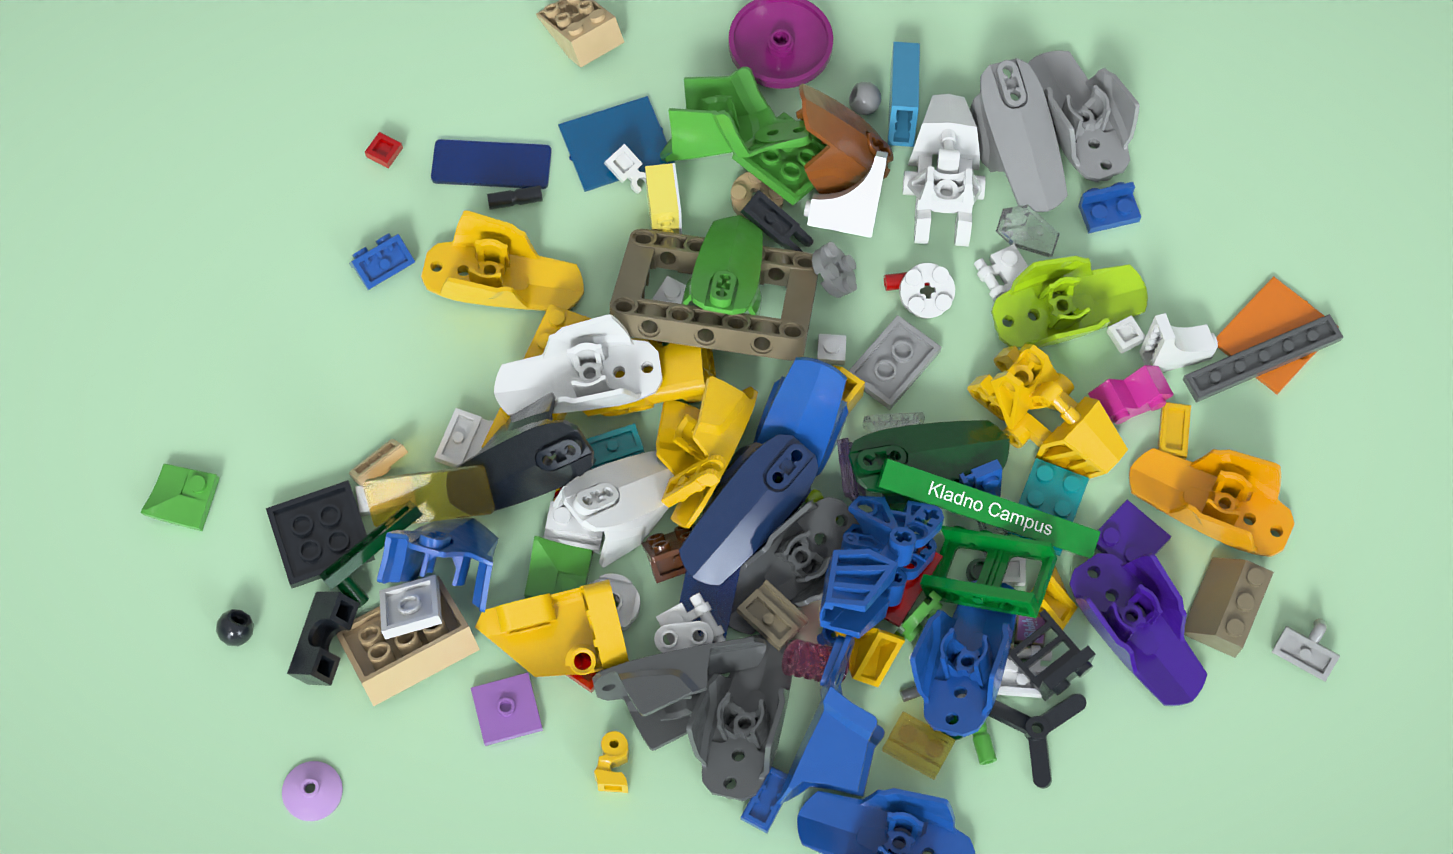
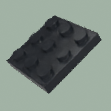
(316, 531)

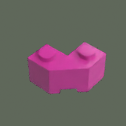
(1134, 395)

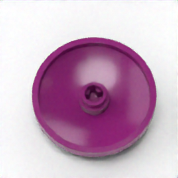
(781, 42)

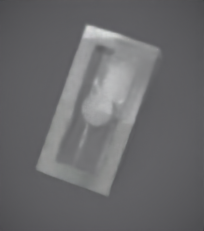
(1027, 230)

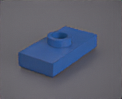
(763, 807)

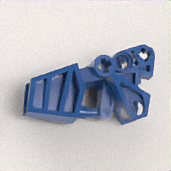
(869, 566)

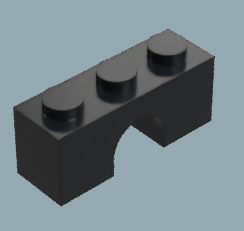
(327, 617)

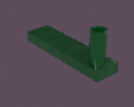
(339, 572)

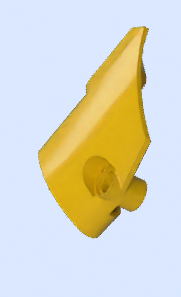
(683, 376)
(552, 629)

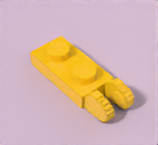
(693, 479)

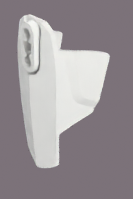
(581, 370)
(620, 500)

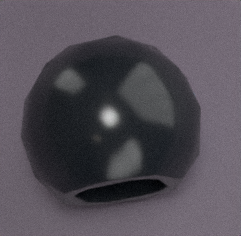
(234, 627)

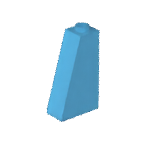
(904, 94)

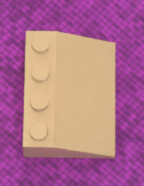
(405, 660)

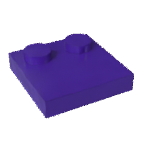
(1131, 534)

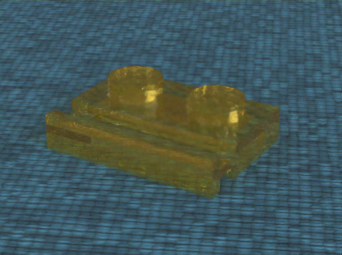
(918, 745)

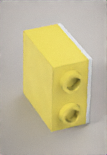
(663, 198)

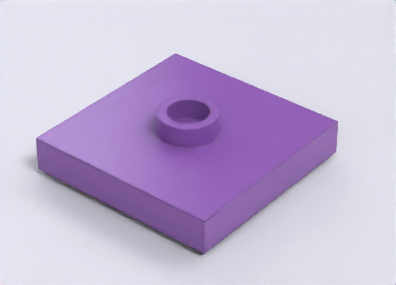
(506, 709)

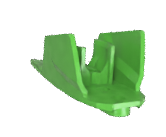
(728, 268)

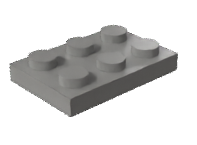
(895, 361)

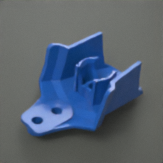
(416, 552)
(838, 740)

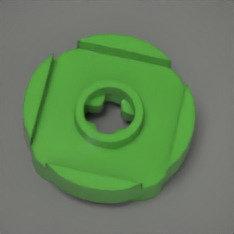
(925, 609)

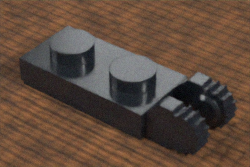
(775, 222)

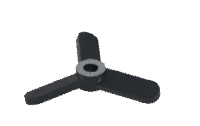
(1038, 741)

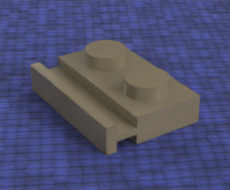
(772, 615)

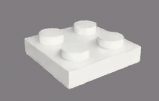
(410, 607)

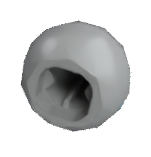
(865, 98)

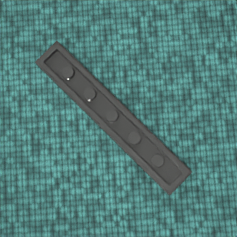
(1262, 358)

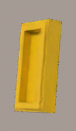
(1174, 429)

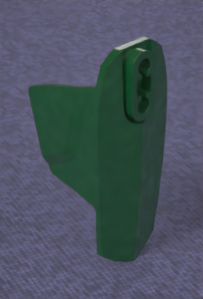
(932, 447)

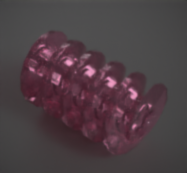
(806, 660)

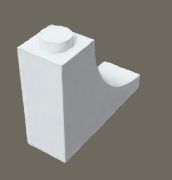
(851, 209)
(1176, 346)

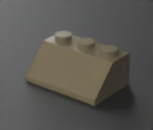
(1227, 604)

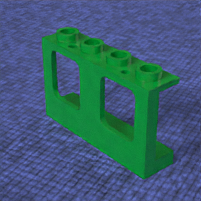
(987, 590)

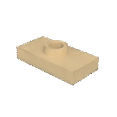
(379, 462)

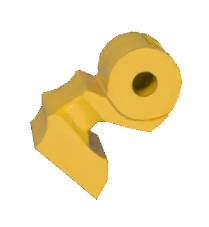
(615, 753)

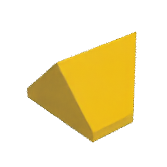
(1057, 601)
(873, 655)

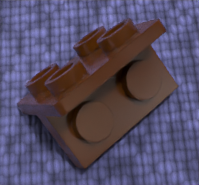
(664, 553)

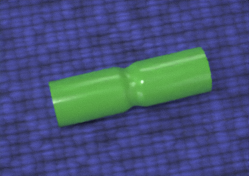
(984, 746)

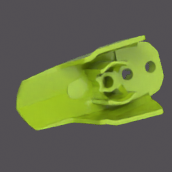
(1067, 301)

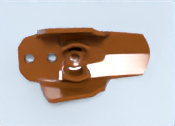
(848, 138)

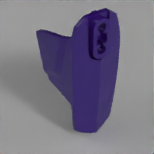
(1142, 623)

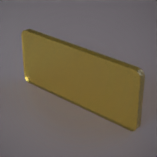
(436, 493)

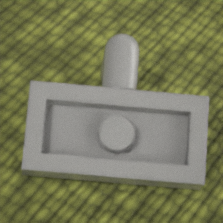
(1307, 651)

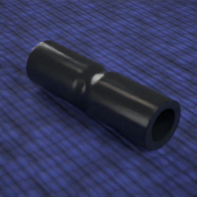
(511, 198)

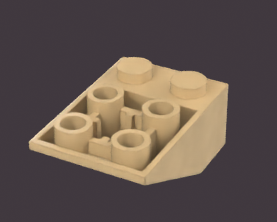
(581, 29)

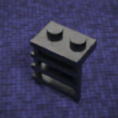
(1058, 675)

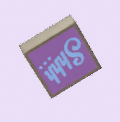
(1026, 626)

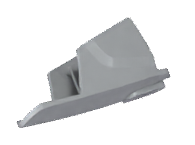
(1088, 114)
(1019, 135)

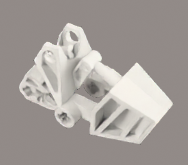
(952, 187)

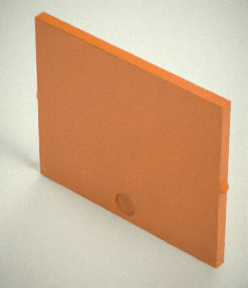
(1268, 315)

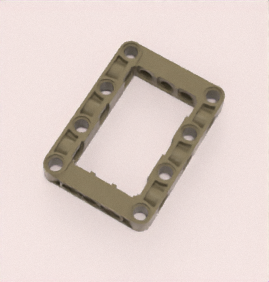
(708, 329)

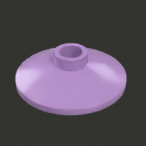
(319, 803)

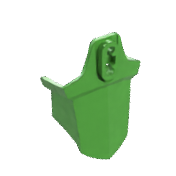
(728, 117)

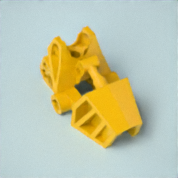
(1082, 443)

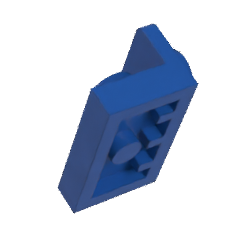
(1109, 207)
(382, 261)

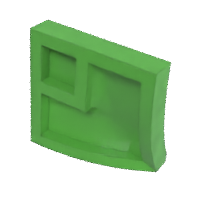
(181, 497)
(556, 567)

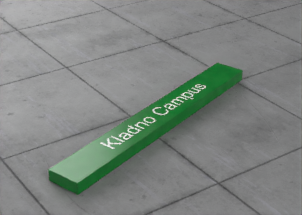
(987, 508)

